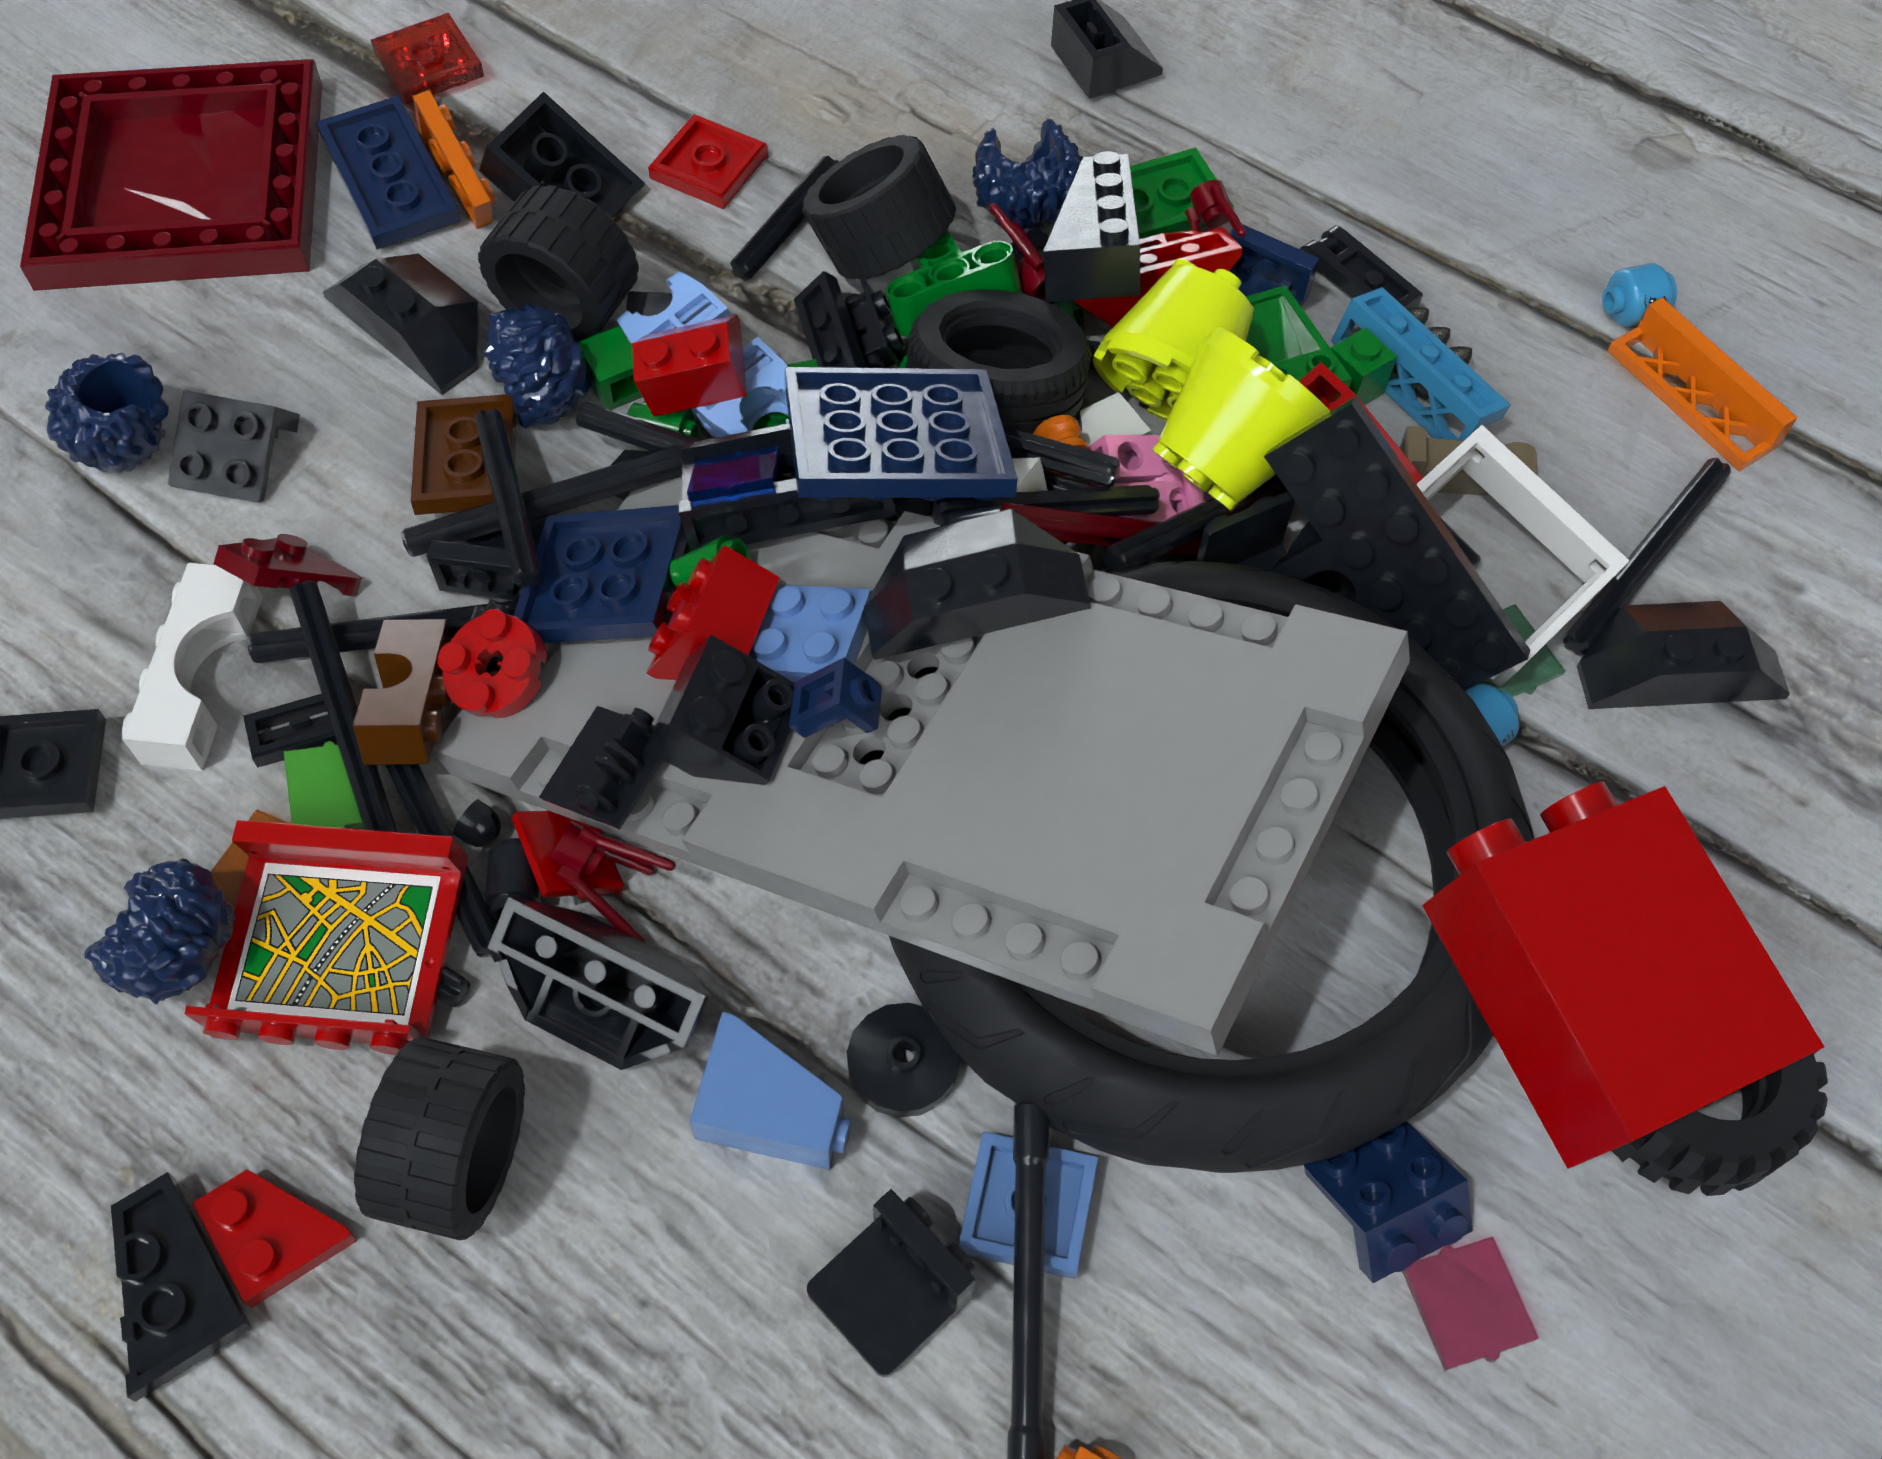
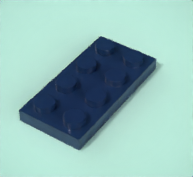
(388, 172)

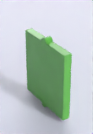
(320, 788)

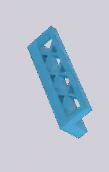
(1427, 361)

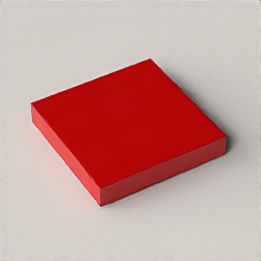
(708, 161)

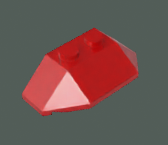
(1157, 254)

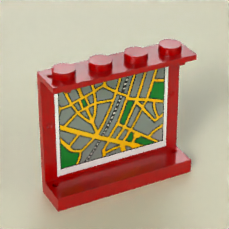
(336, 936)

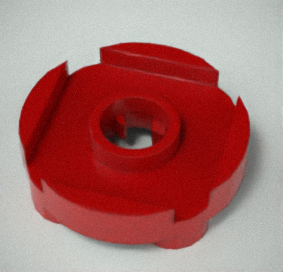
(473, 647)

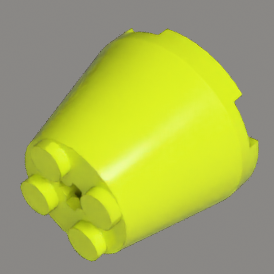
(1164, 330)
(1231, 417)

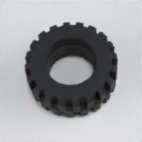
(1729, 1154)

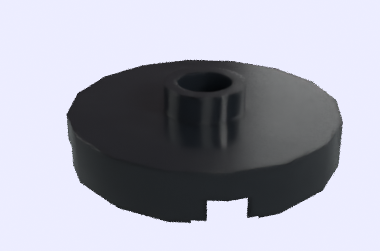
(895, 1086)

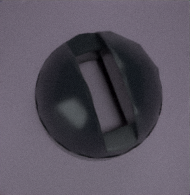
(478, 825)

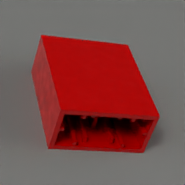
(1614, 968)

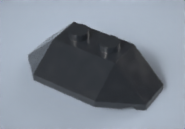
(414, 316)
(972, 583)
(1679, 658)
(595, 983)

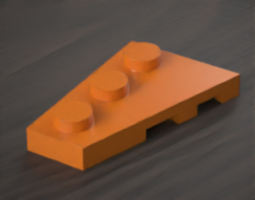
(453, 158)

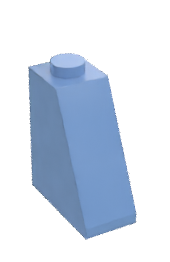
(766, 1101)

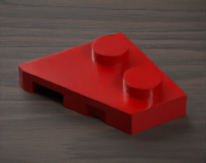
(267, 1235)

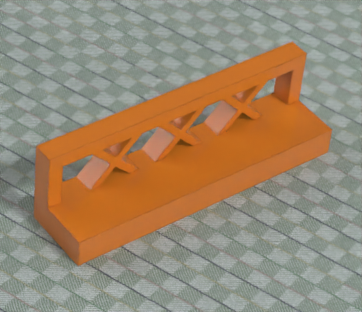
(1710, 380)

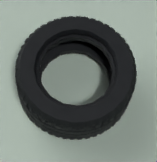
(1027, 346)

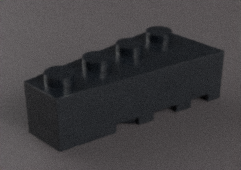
(1095, 235)

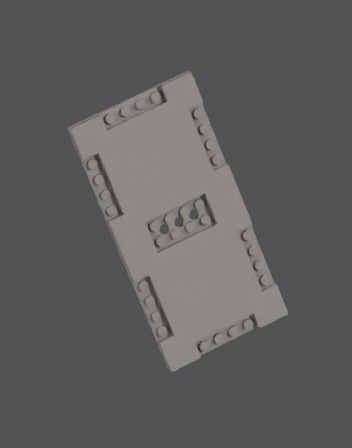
(1063, 805)

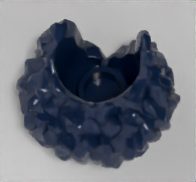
(1031, 189)
(537, 363)
(107, 412)
(166, 934)

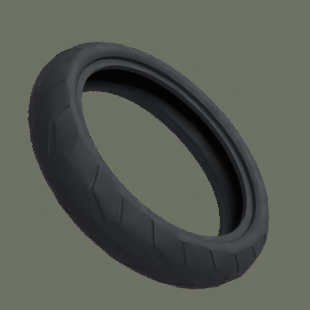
(1284, 1106)

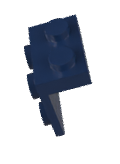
(1272, 264)
(1396, 1198)

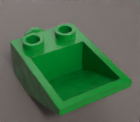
(1288, 336)

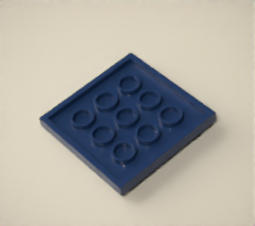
(897, 434)

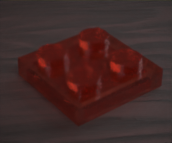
(427, 57)

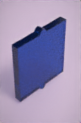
(733, 474)

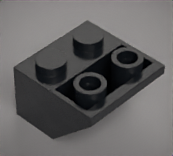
(1100, 47)
(724, 716)

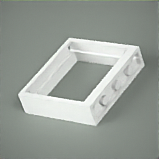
(1541, 514)

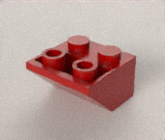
(720, 600)

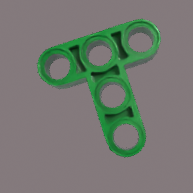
(947, 271)

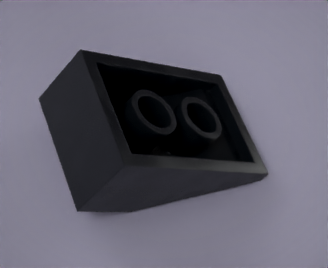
(555, 150)

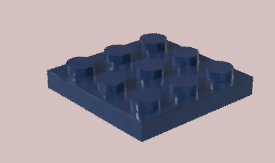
(604, 574)

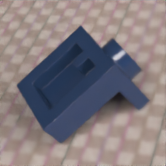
(834, 695)

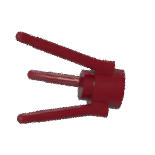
(1212, 208)
(1032, 265)
(582, 850)

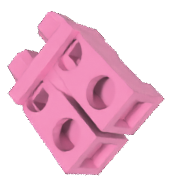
(1144, 467)

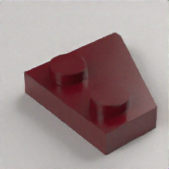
(283, 563)

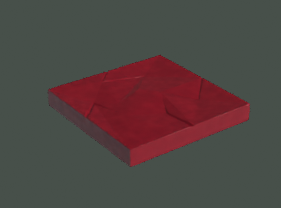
(175, 175)

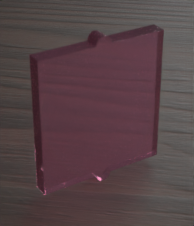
(1469, 1303)

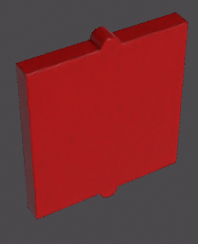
(539, 837)

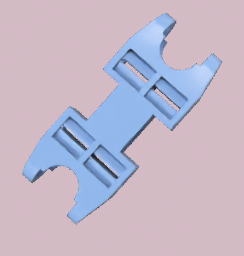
(763, 367)

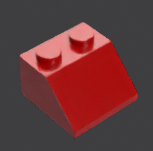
(690, 366)

